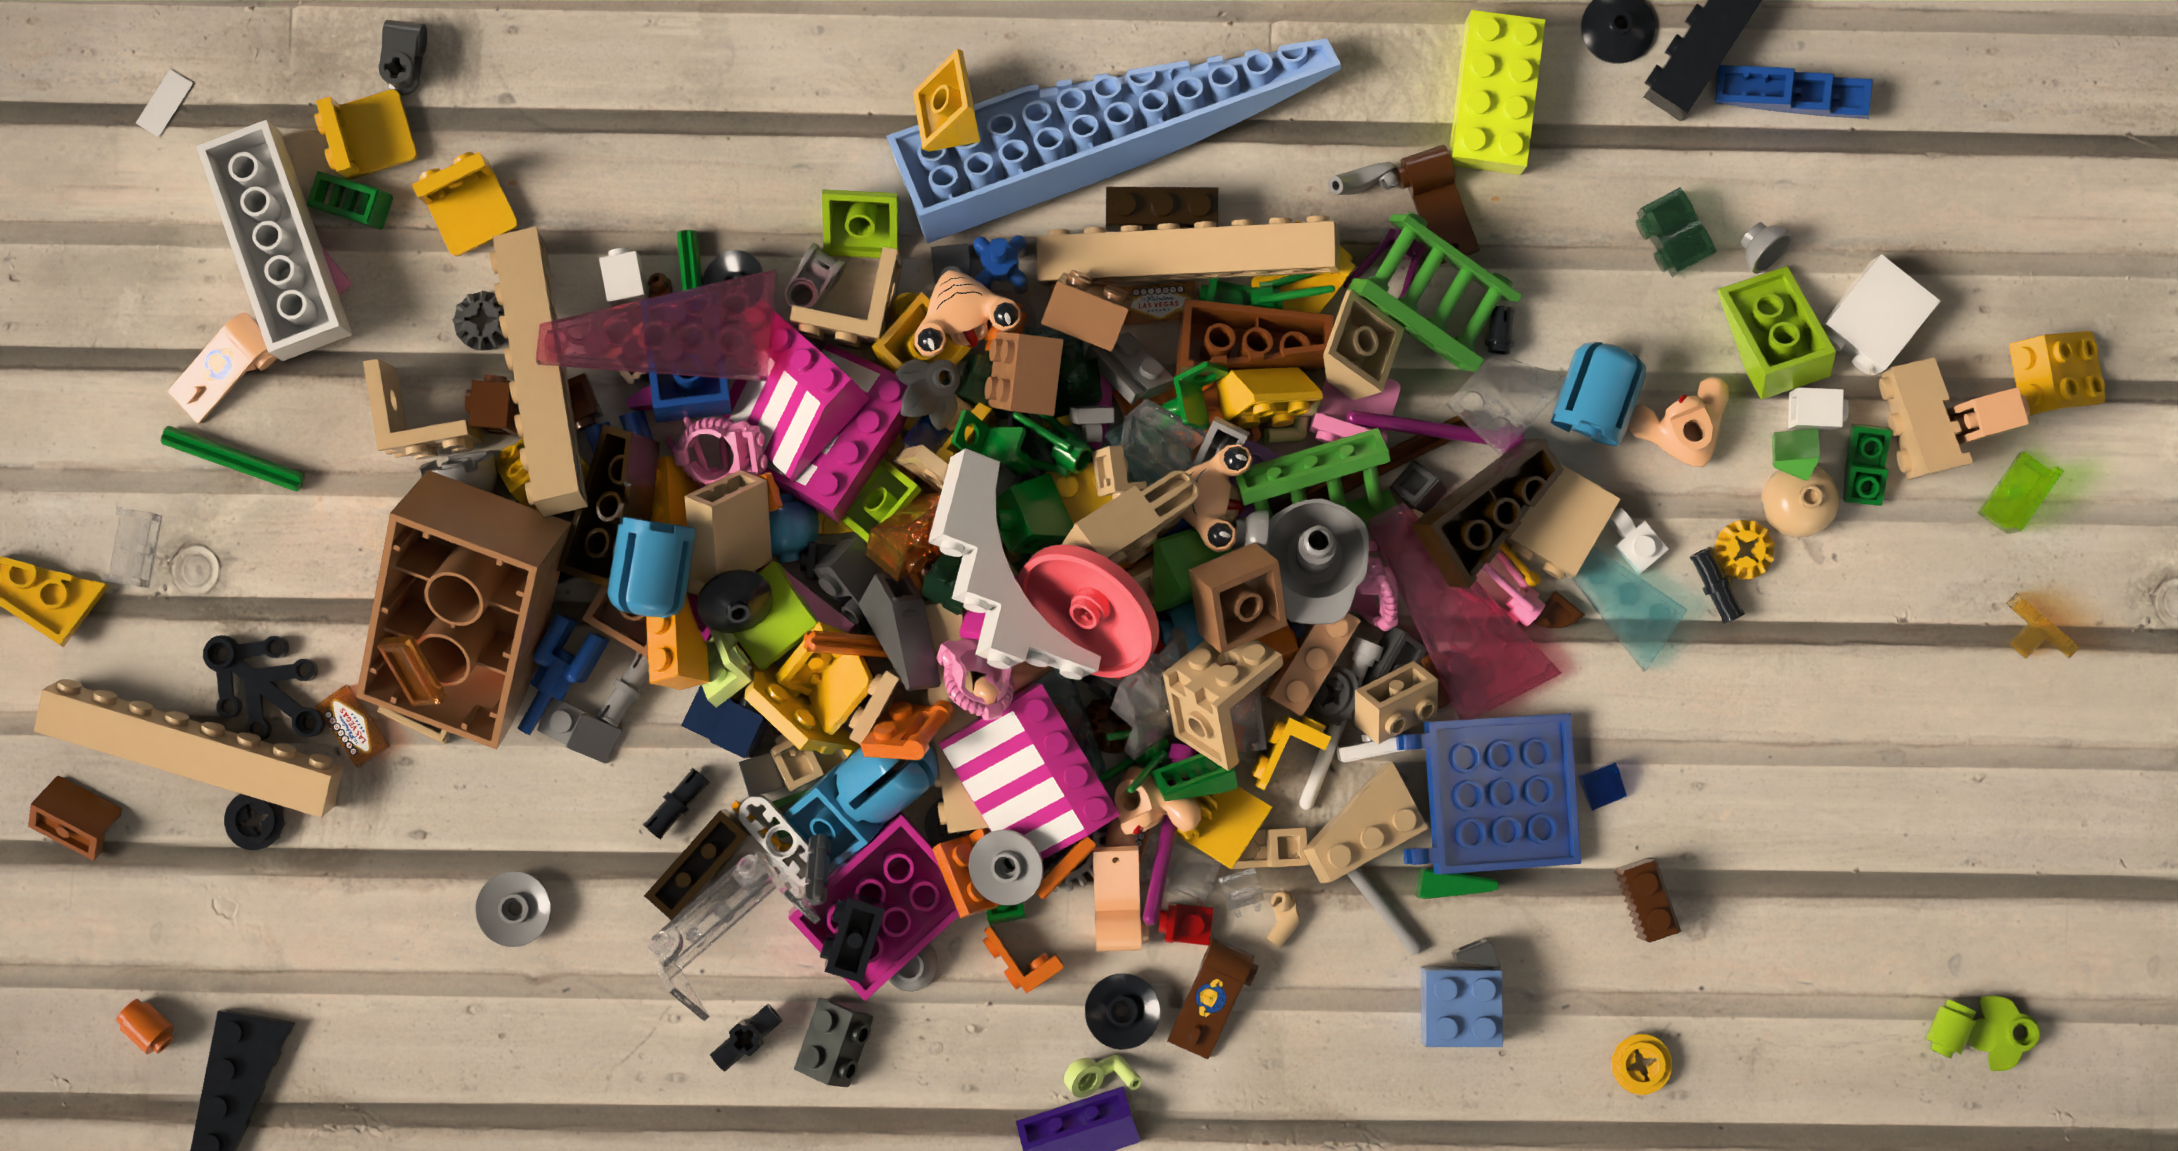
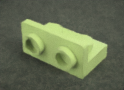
(726, 668)

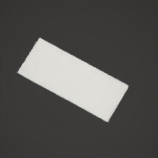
(164, 103)

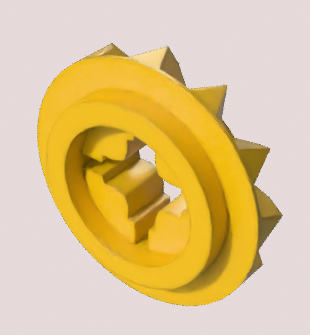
(1727, 547)
(1657, 1071)

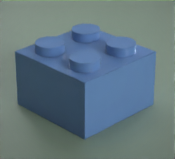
(1461, 1007)

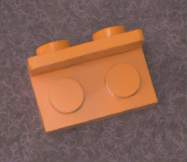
(953, 863)

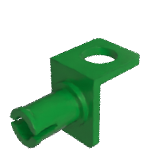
(1190, 399)
(994, 442)

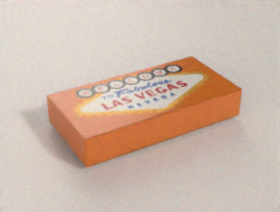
(1064, 865)

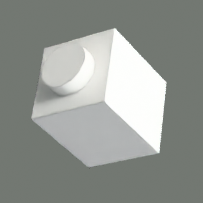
(623, 276)
(1817, 409)

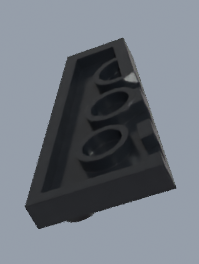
(235, 1077)

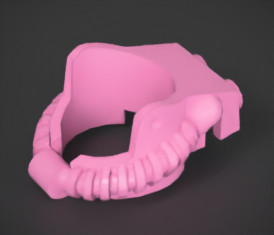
(743, 438)
(1379, 582)
(958, 659)

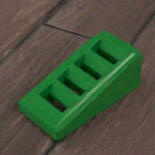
(372, 207)
(1210, 779)
(1446, 885)

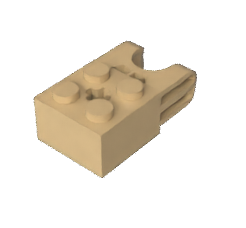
(1135, 518)

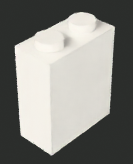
(1878, 315)

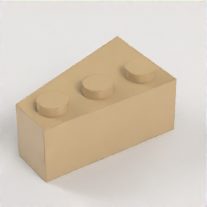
(1921, 419)
(1366, 827)

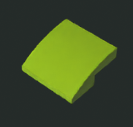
(783, 625)

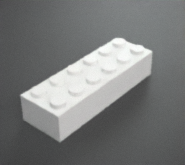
(274, 240)

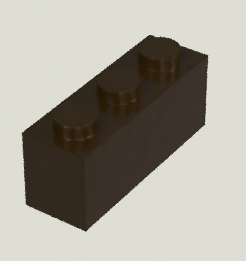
(1160, 205)
(698, 864)

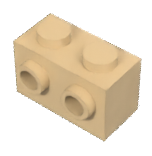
(1396, 702)

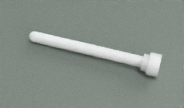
(1364, 656)

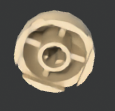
(1798, 505)

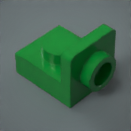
(1225, 293)

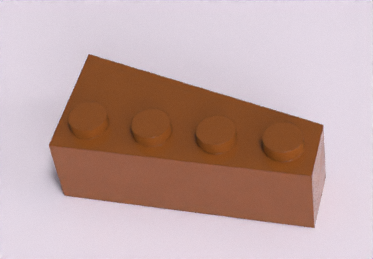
(1250, 337)

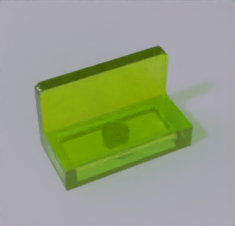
(2019, 493)

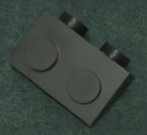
(833, 1043)

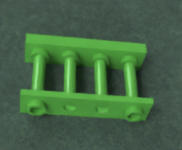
(1403, 310)
(1322, 464)

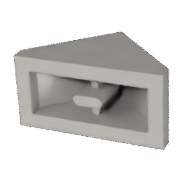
(1218, 437)

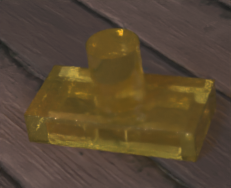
(2037, 630)

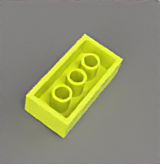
(1496, 92)

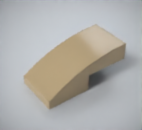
(1275, 849)

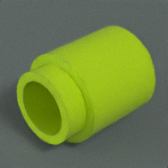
(1951, 1029)

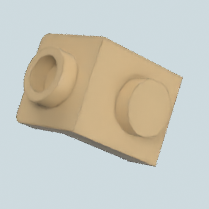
(795, 765)

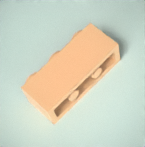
(1990, 415)
(1306, 670)

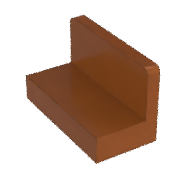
(73, 817)

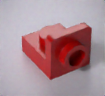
(1186, 923)

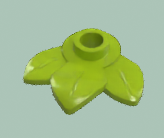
(1996, 1032)

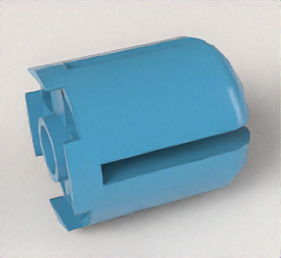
(1600, 392)
(651, 567)
(890, 788)

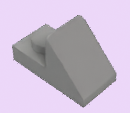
(579, 730)

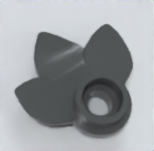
(926, 393)

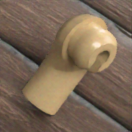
(1287, 917)

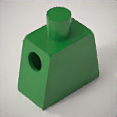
(1032, 515)

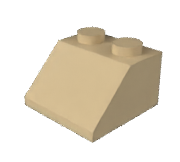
(1361, 348)

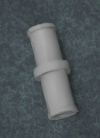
(626, 690)

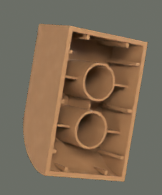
(474, 592)

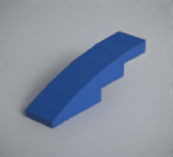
(1793, 91)

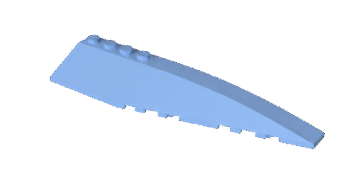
(1083, 132)

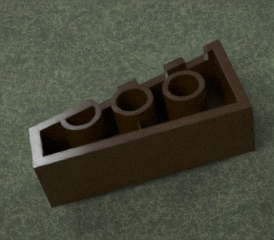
(616, 486)
(1480, 514)

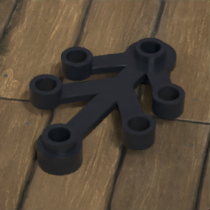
(259, 683)

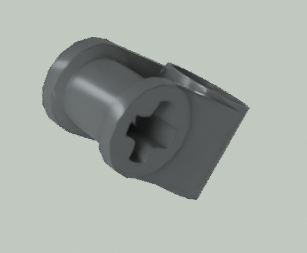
(401, 49)

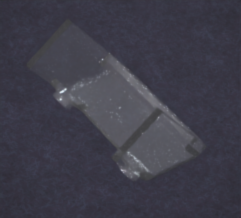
(714, 915)

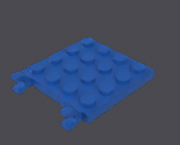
(1498, 793)

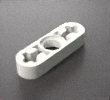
(756, 825)

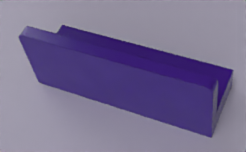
(1089, 1124)

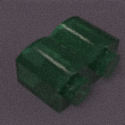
(1675, 232)

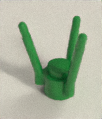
(1269, 297)
(1070, 453)
(1152, 757)

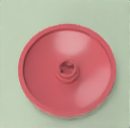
(1093, 606)

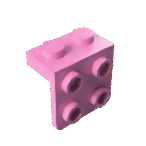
(1330, 418)

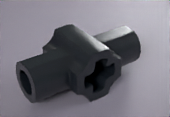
(732, 1050)

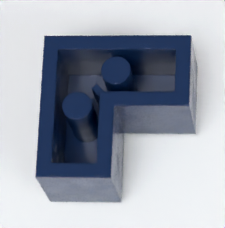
(731, 725)

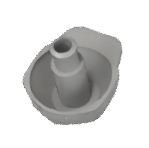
(1320, 559)

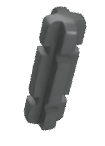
(817, 869)

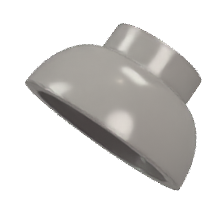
(1765, 245)
(1252, 530)
(917, 972)

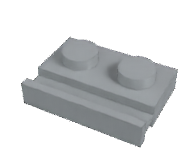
(1132, 369)

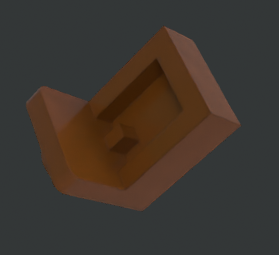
(584, 402)

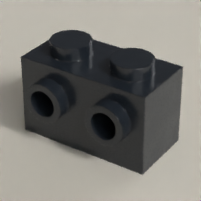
(854, 936)

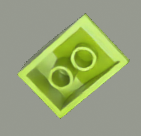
(1776, 333)

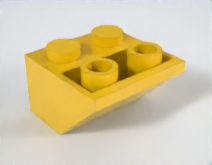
(1266, 396)

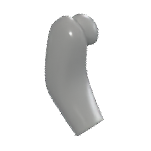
(1364, 178)

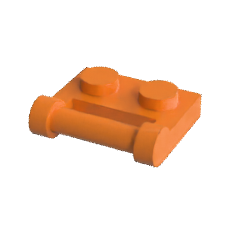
(906, 730)

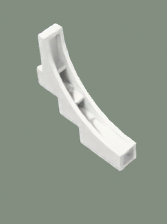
(985, 583)

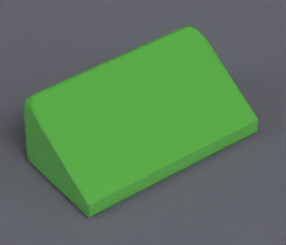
(1796, 452)

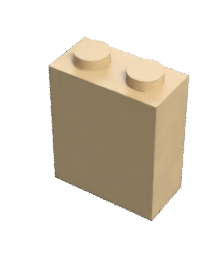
(1564, 524)
(729, 525)

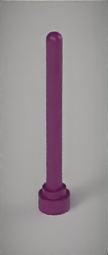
(1418, 427)
(1165, 845)

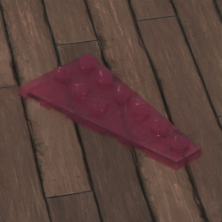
(690, 332)
(1468, 635)

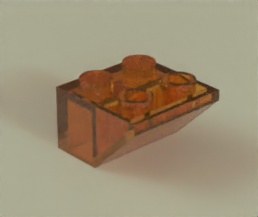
(902, 540)

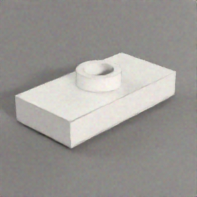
(1366, 749)

